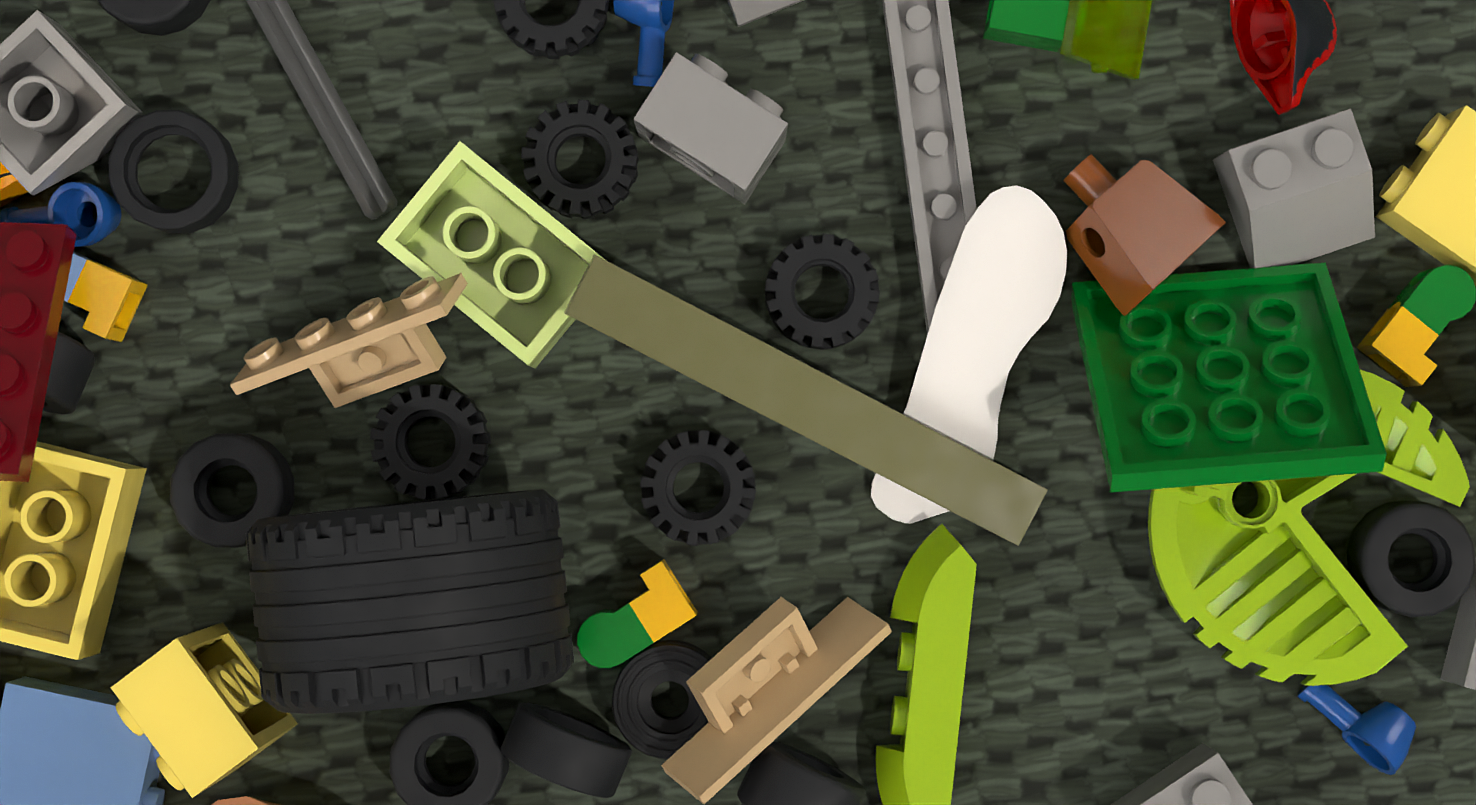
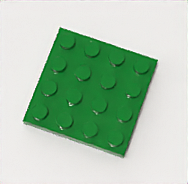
(1226, 380)

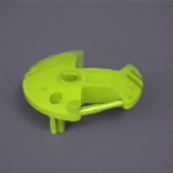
(1267, 576)

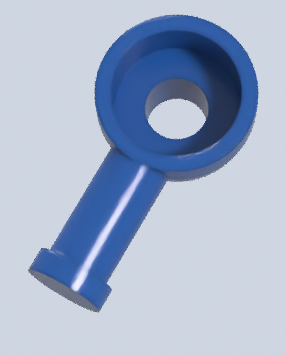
(653, 23)
(73, 206)
(1382, 727)

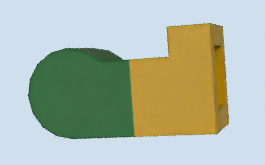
(1417, 320)
(619, 634)

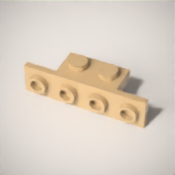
(364, 352)
(765, 685)

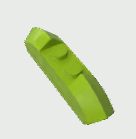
(938, 600)

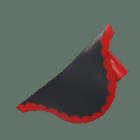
(1282, 44)

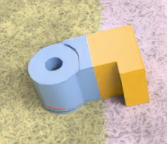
(105, 294)

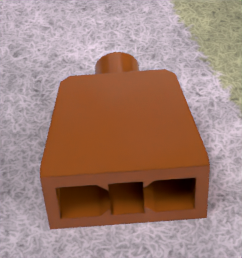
(1135, 228)

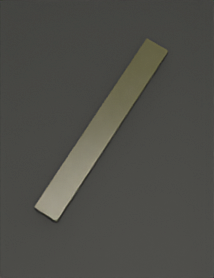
(804, 399)

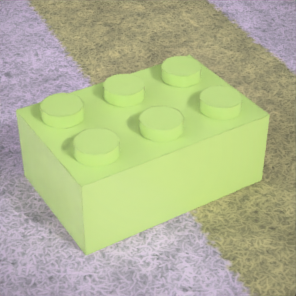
(504, 244)

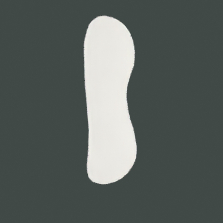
(989, 308)

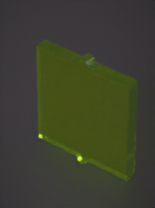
(1107, 34)

